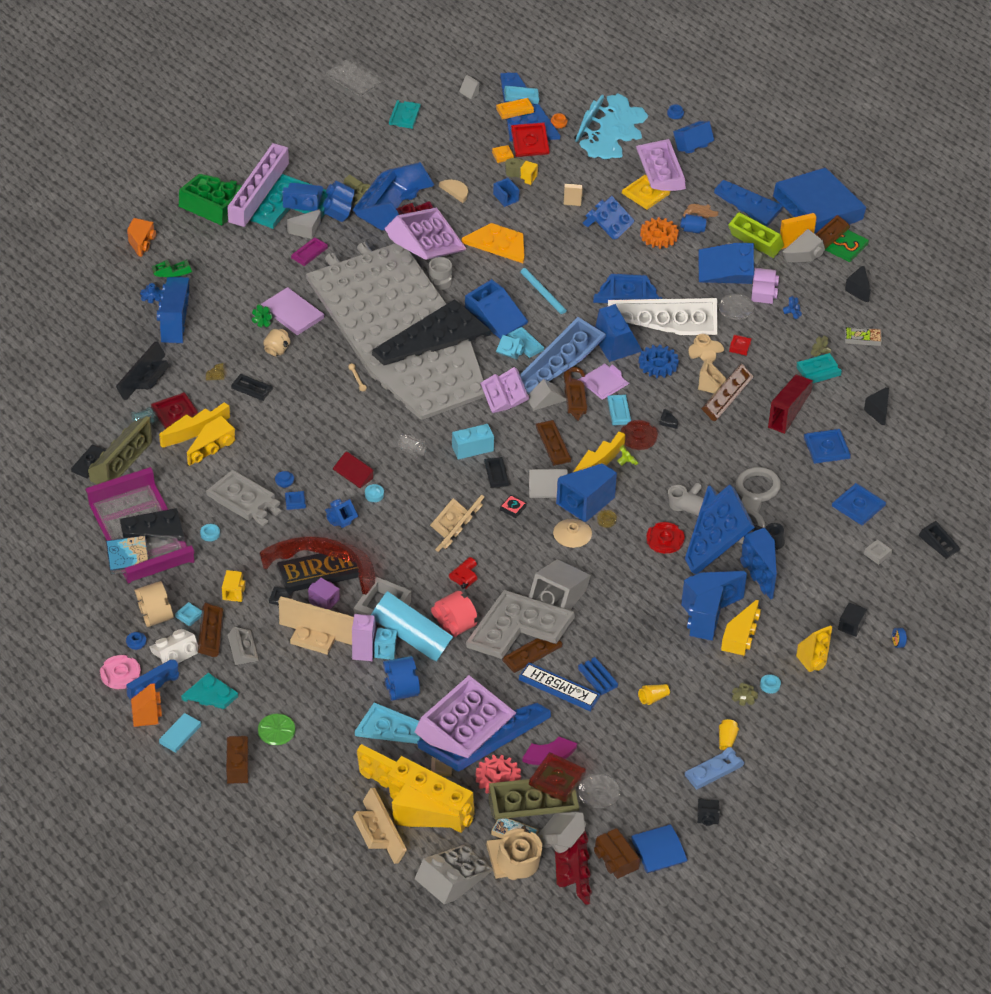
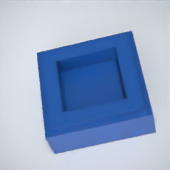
(295, 500)

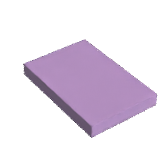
(293, 311)

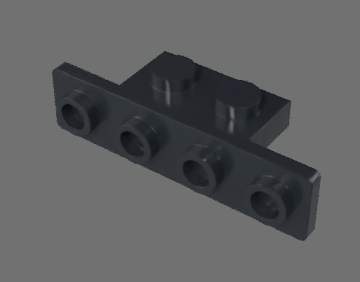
(144, 372)

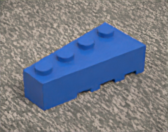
(173, 309)

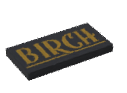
(303, 571)

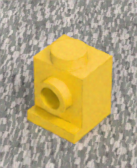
(233, 586)

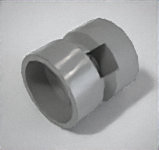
(440, 273)

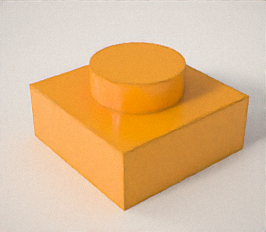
(502, 153)

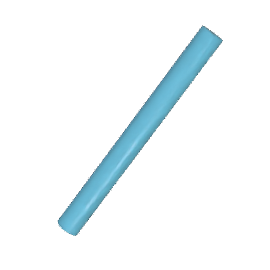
(547, 295)

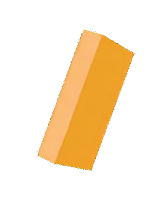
(515, 108)

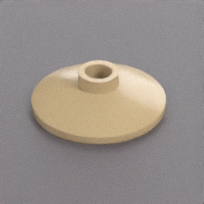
(572, 538)

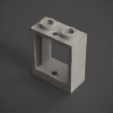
(381, 586)

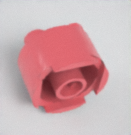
(455, 613)

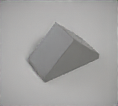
(305, 224)
(545, 395)

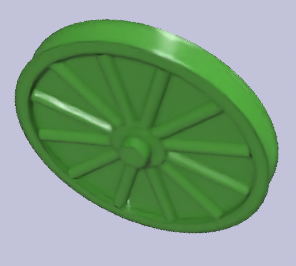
(276, 729)

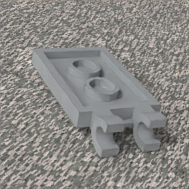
(244, 497)

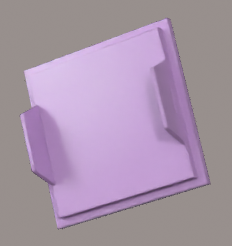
(604, 381)

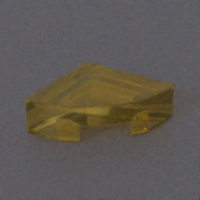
(216, 373)

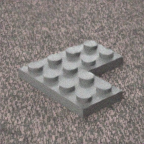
(517, 615)

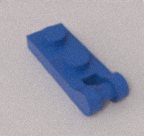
(158, 675)

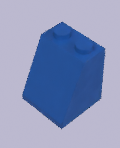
(619, 337)
(586, 490)

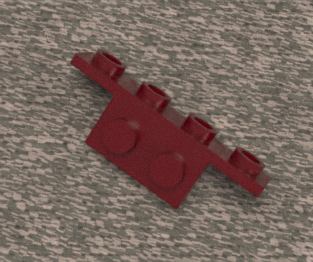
(573, 868)

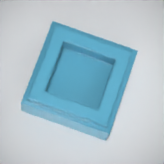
(188, 614)

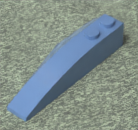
(562, 353)

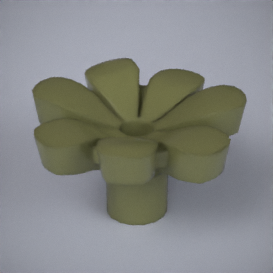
(820, 347)
(744, 694)

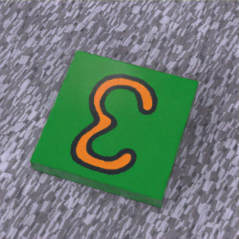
(848, 245)

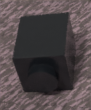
(852, 619)

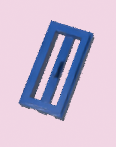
(583, 669)

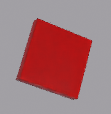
(530, 139)

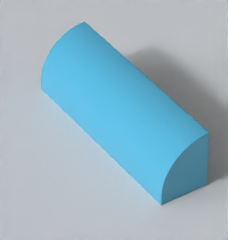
(411, 626)

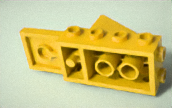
(417, 793)

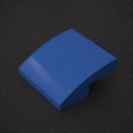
(659, 848)

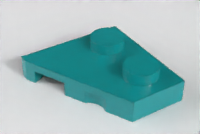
(210, 692)

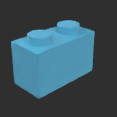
(472, 441)

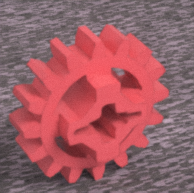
(496, 771)

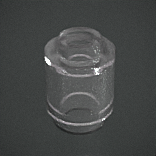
(412, 445)

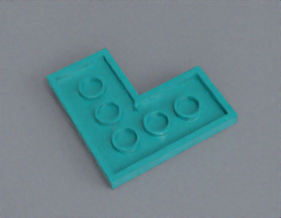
(271, 208)

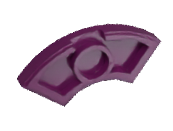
(559, 747)

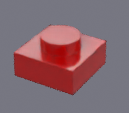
(740, 345)

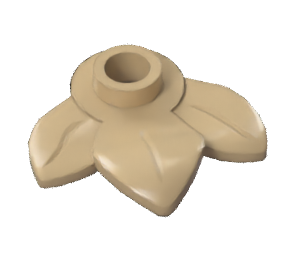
(705, 348)

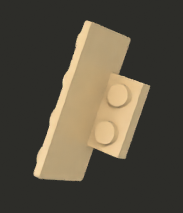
(314, 626)

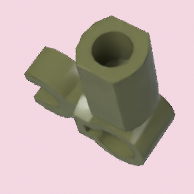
(359, 187)

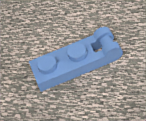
(714, 768)

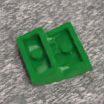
(164, 269)

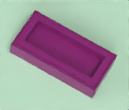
(309, 251)

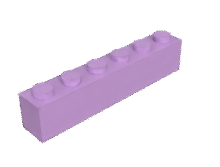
(258, 185)

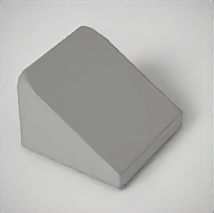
(469, 87)

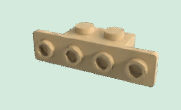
(451, 518)
(378, 827)

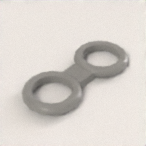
(753, 501)

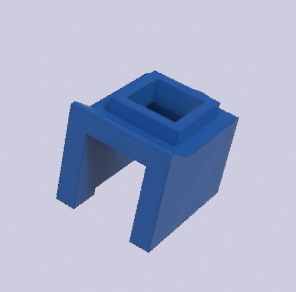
(506, 188)

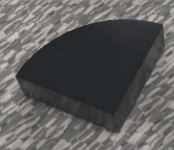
(668, 419)

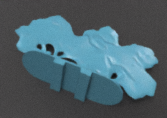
(614, 126)

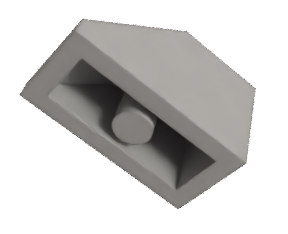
(804, 248)

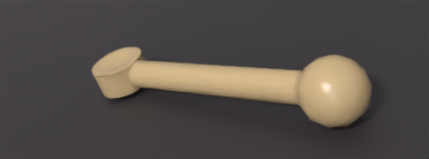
(361, 387)

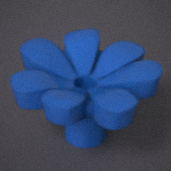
(151, 293)
(793, 307)

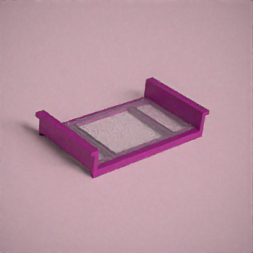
(134, 496)

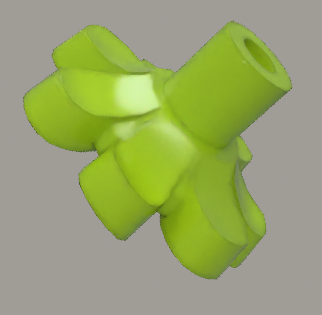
(626, 457)

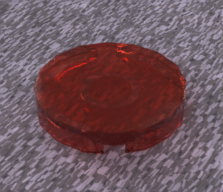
(639, 435)

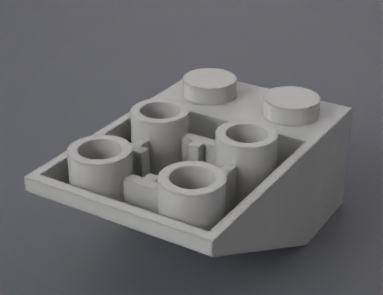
(452, 873)

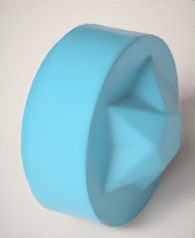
(374, 493)

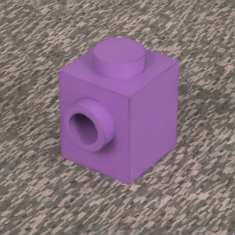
(323, 594)

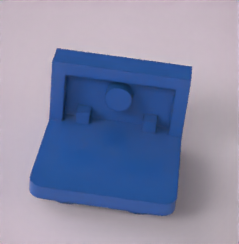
(302, 196)
(610, 217)

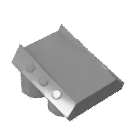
(562, 831)

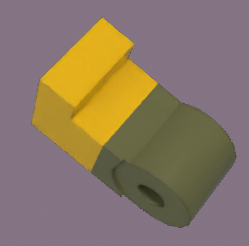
(521, 169)

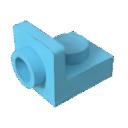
(510, 347)
(385, 643)

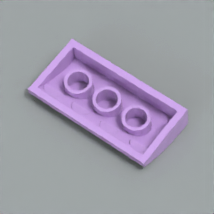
(661, 166)

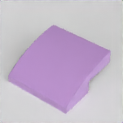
(504, 390)

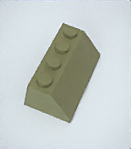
(122, 452)
(520, 799)

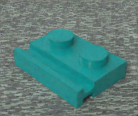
(405, 114)
(819, 368)

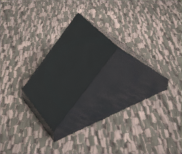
(858, 284)
(877, 405)

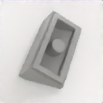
(242, 646)

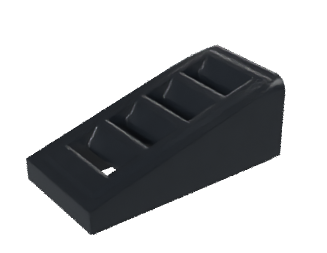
(927, 536)

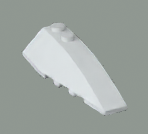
(671, 315)

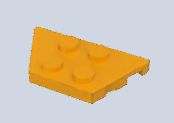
(498, 241)

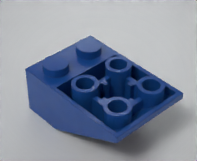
(495, 309)
(760, 559)

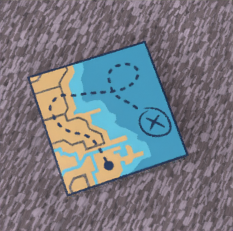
(126, 553)

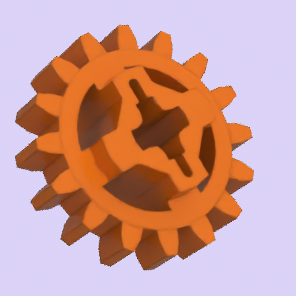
(659, 233)

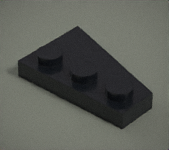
(157, 524)

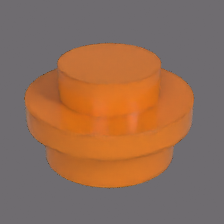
(559, 120)

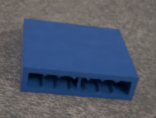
(819, 194)

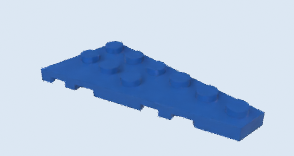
(538, 116)
(524, 720)

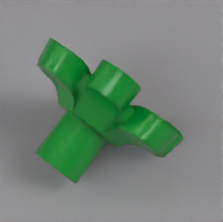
(262, 316)

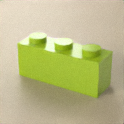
(751, 231)

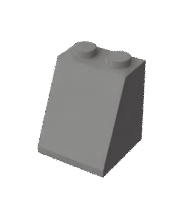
(559, 585)

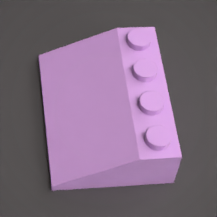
(424, 234)
(464, 719)

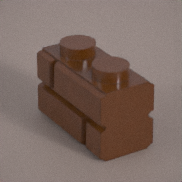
(237, 759)
(616, 853)

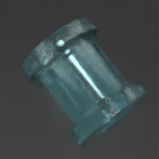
(148, 412)

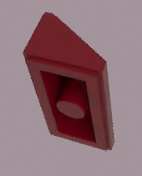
(353, 470)

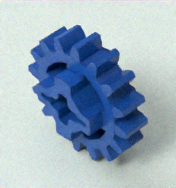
(658, 361)

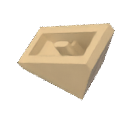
(573, 194)
(710, 377)

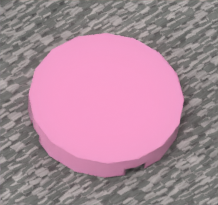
(121, 676)

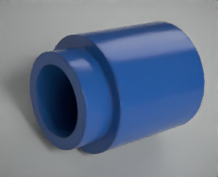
(693, 223)

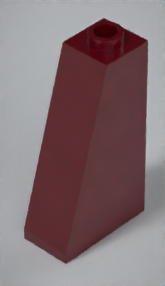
(788, 403)

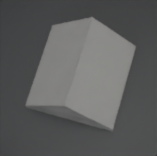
(544, 482)

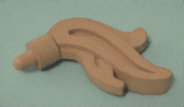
(701, 210)

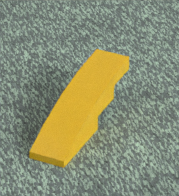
(191, 427)
(604, 454)

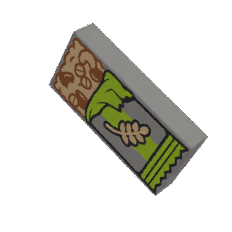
(863, 336)

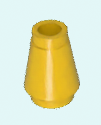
(652, 693)
(727, 733)

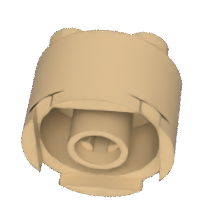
(154, 604)
(519, 853)

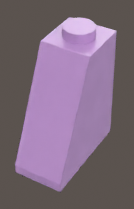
(363, 637)

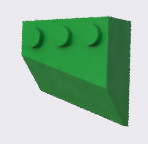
(208, 197)

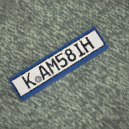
(559, 686)

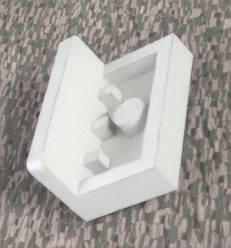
(176, 647)

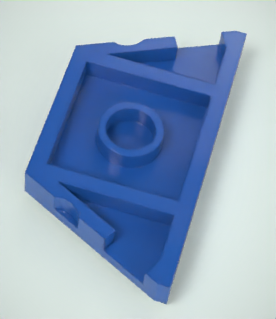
(626, 288)

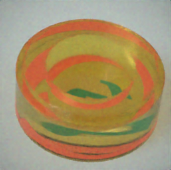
(606, 518)

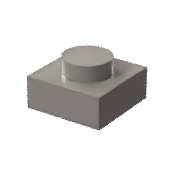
(878, 552)

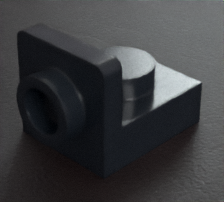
(708, 812)

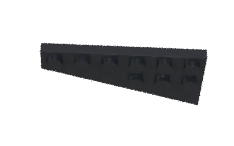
(434, 332)

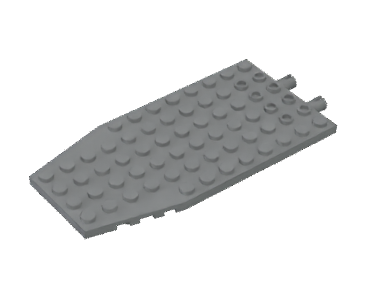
(379, 298)

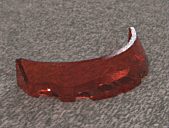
(330, 547)

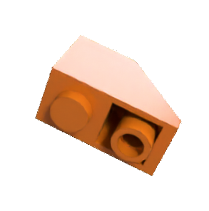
(140, 234)
(145, 707)

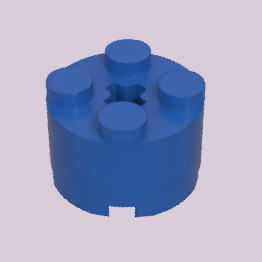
(401, 678)

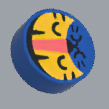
(899, 637)

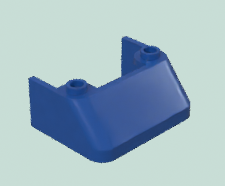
(388, 191)

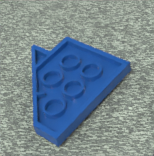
(717, 528)

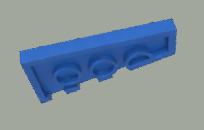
(754, 205)

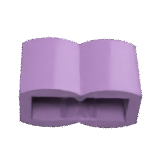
(763, 285)

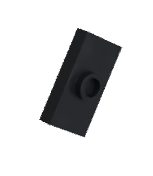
(90, 456)

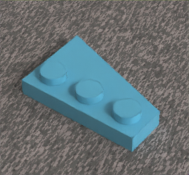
(388, 725)

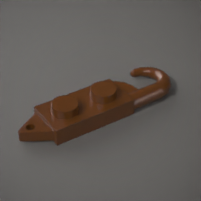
(575, 393)

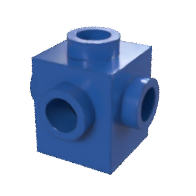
(341, 513)

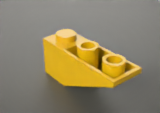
(211, 439)
(738, 630)
(814, 649)

